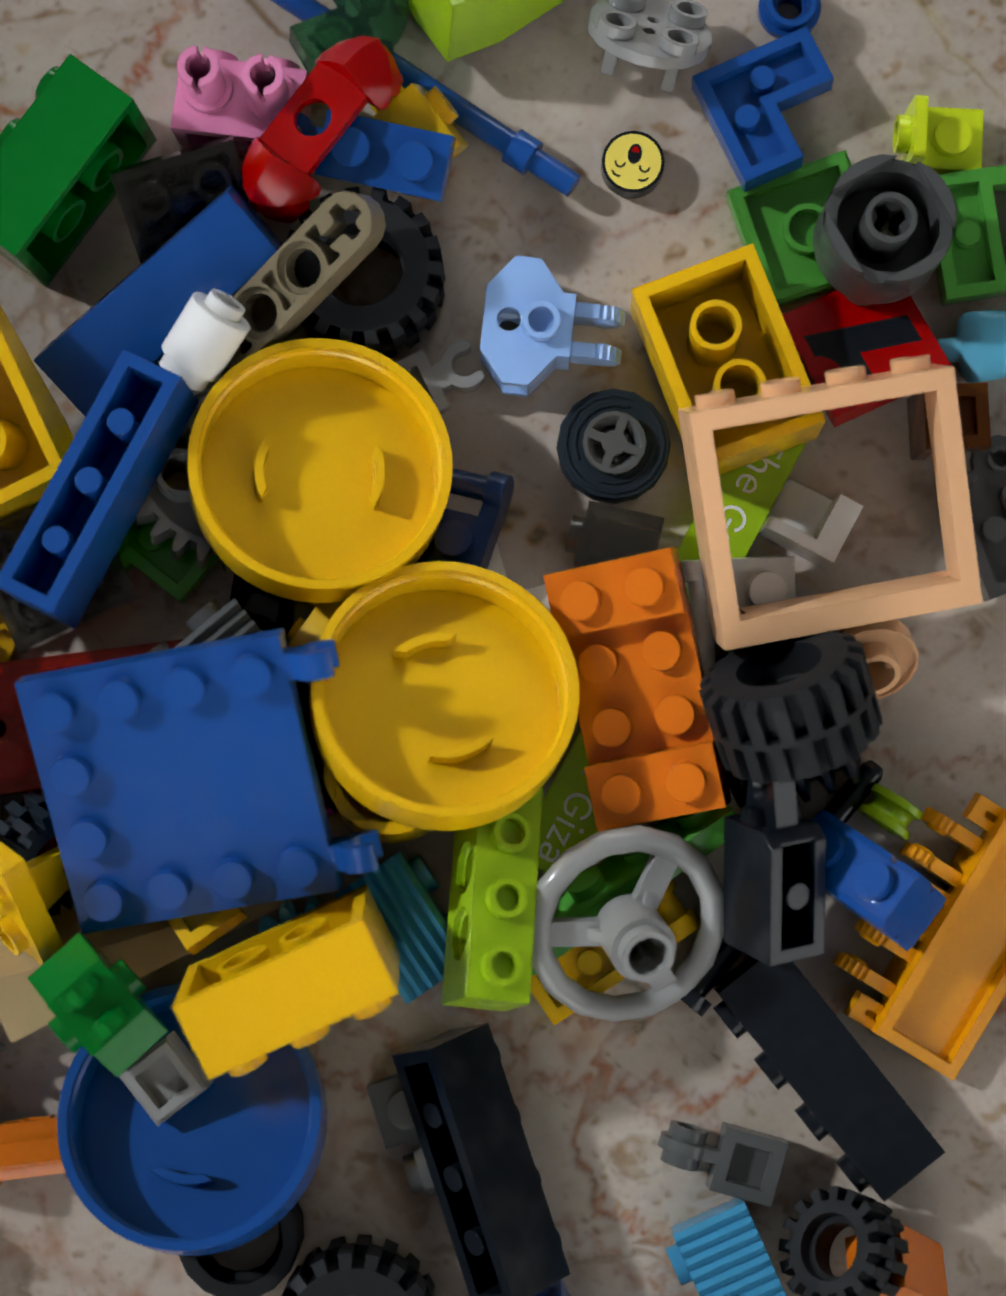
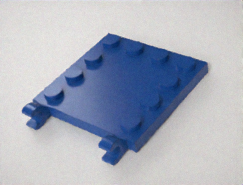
(187, 780)

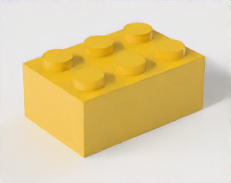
(717, 332)
(289, 984)

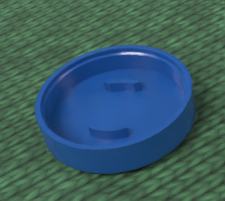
(213, 1168)

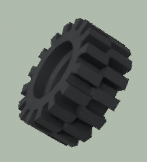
(818, 1228)

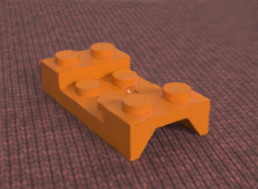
(639, 689)

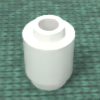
(204, 338)

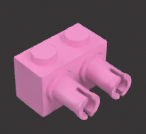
(229, 96)

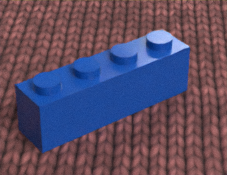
(212, 251)
(98, 489)

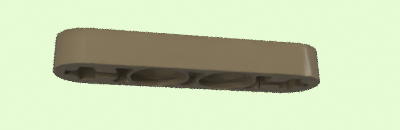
(278, 276)

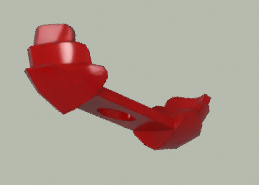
(283, 159)

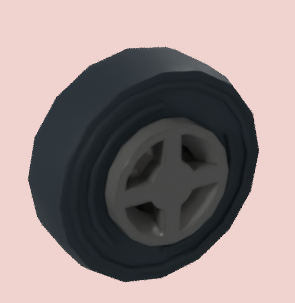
(622, 425)

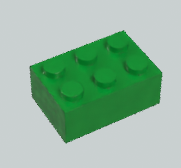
(61, 164)

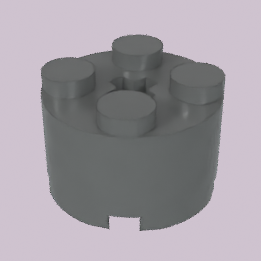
(869, 200)

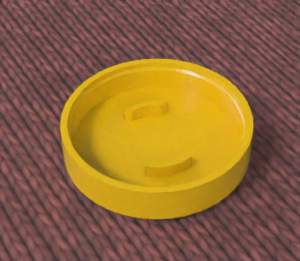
(318, 468)
(444, 696)

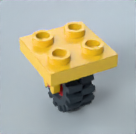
(31, 880)

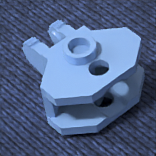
(545, 319)

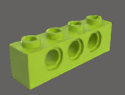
(493, 912)

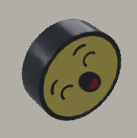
(632, 164)

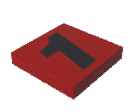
(841, 334)

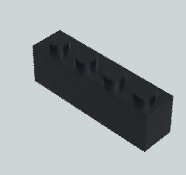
(829, 1072)
(481, 1163)

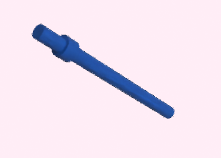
(519, 149)

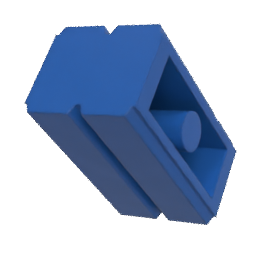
(877, 884)

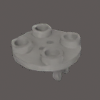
(651, 34)

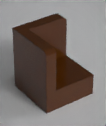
(974, 419)

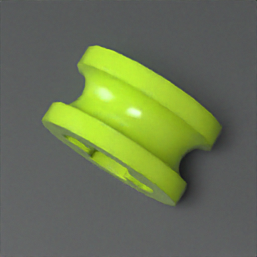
(890, 812)

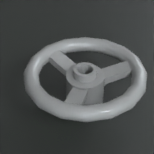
(628, 925)

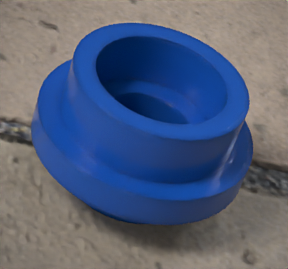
(779, 26)

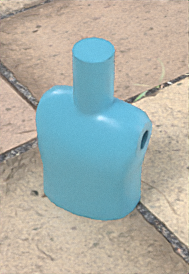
(978, 345)

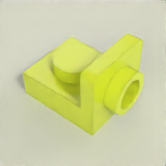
(939, 136)

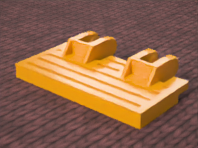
(956, 972)

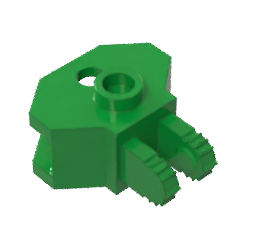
(97, 1005)

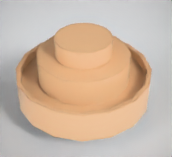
(888, 653)

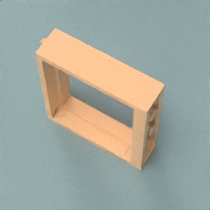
(846, 607)

